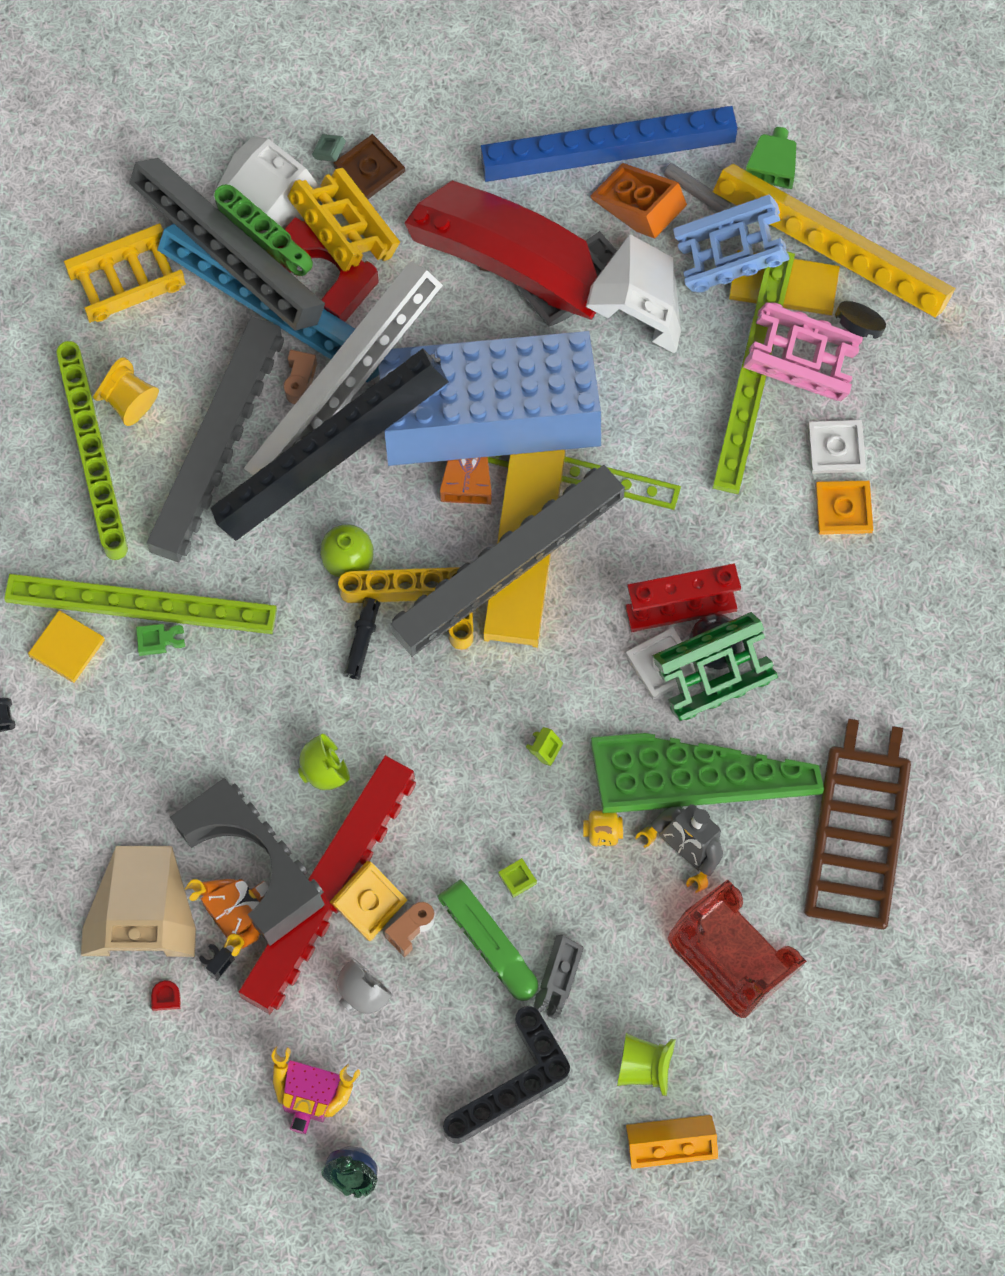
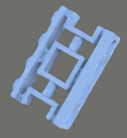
(725, 226)

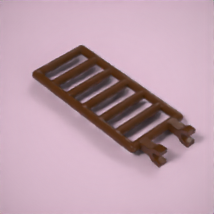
(824, 830)

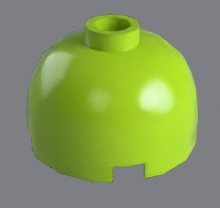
(346, 550)
(321, 764)

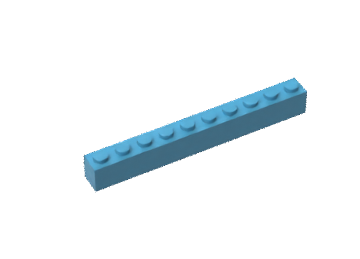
(325, 337)

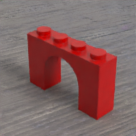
(350, 286)

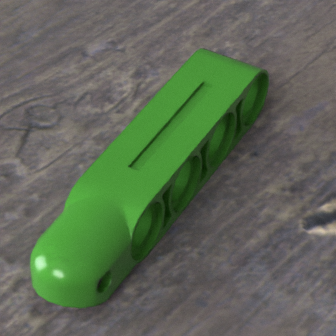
(290, 256)
(490, 939)

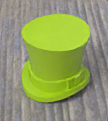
(645, 1063)

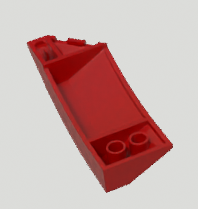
(507, 243)

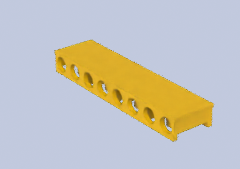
(517, 610)

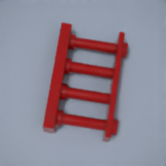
(682, 597)

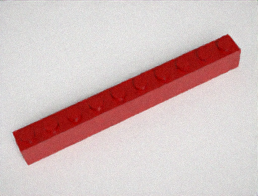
(340, 862)

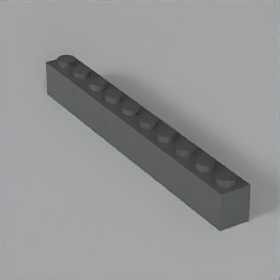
(227, 244)
(215, 439)
(506, 560)

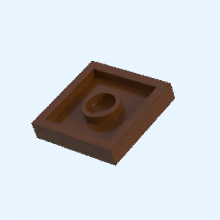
(370, 166)

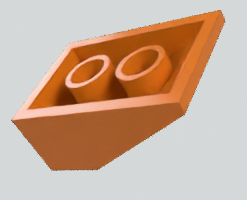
(640, 199)

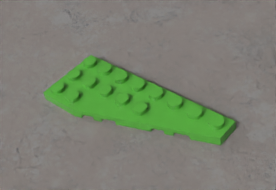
(658, 773)

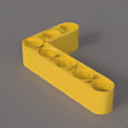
(393, 593)

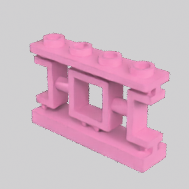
(798, 370)

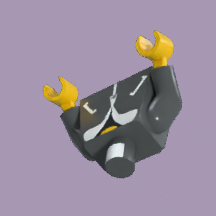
(692, 836)

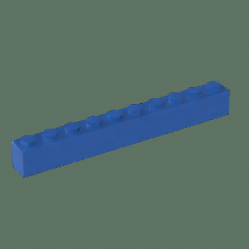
(608, 143)

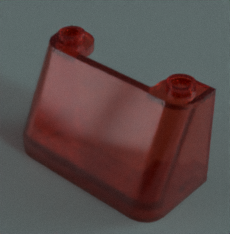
(731, 952)

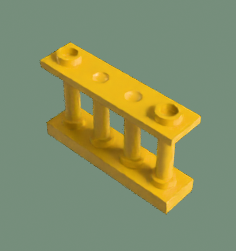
(123, 249)

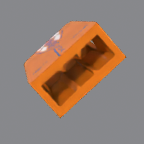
(466, 481)

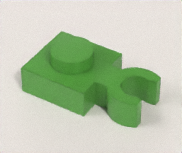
(154, 639)

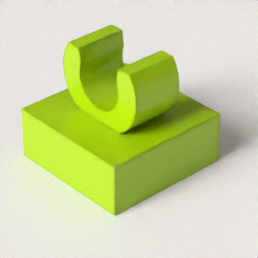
(545, 746)
(517, 877)

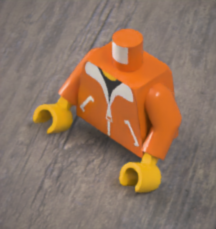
(229, 905)

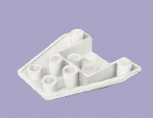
(266, 177)
(642, 285)

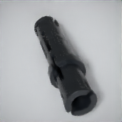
(364, 628)

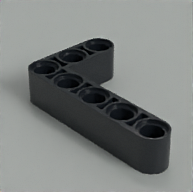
(515, 1086)

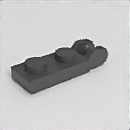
(558, 976)

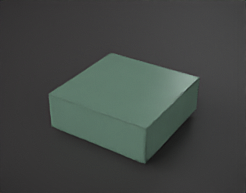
(329, 147)

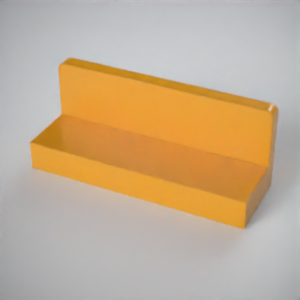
(672, 1141)

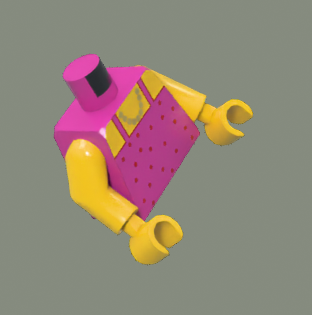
(309, 1090)

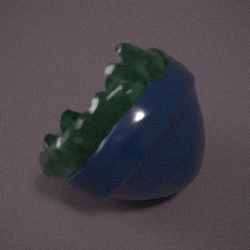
(351, 1171)

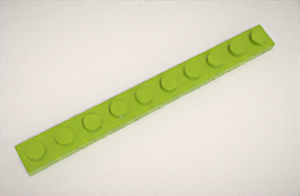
(749, 388)
(140, 604)

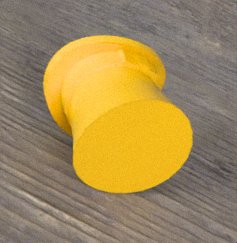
(126, 392)

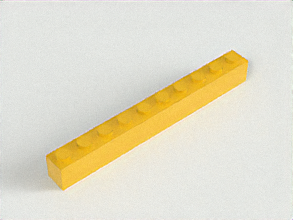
(839, 243)

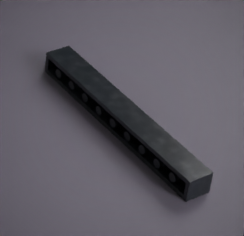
(329, 444)

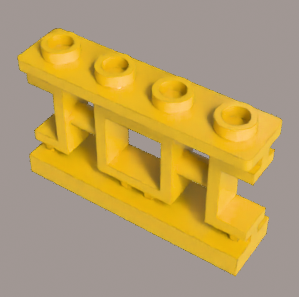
(357, 211)

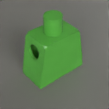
(774, 159)

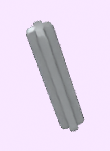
(696, 188)

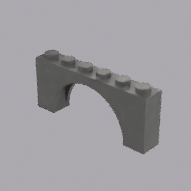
(224, 813)

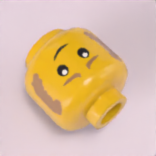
(603, 828)

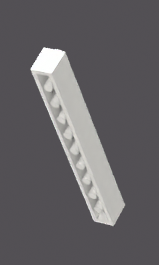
(352, 362)

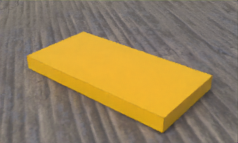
(809, 288)

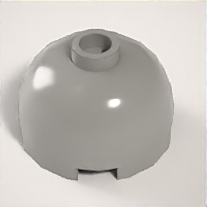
(361, 989)

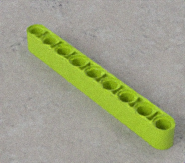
(95, 460)

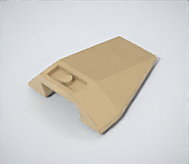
(140, 906)

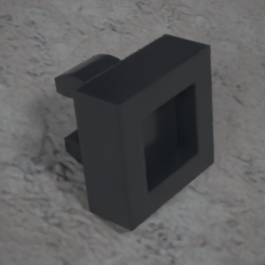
(219, 963)

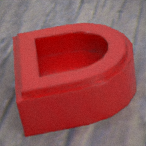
(165, 996)

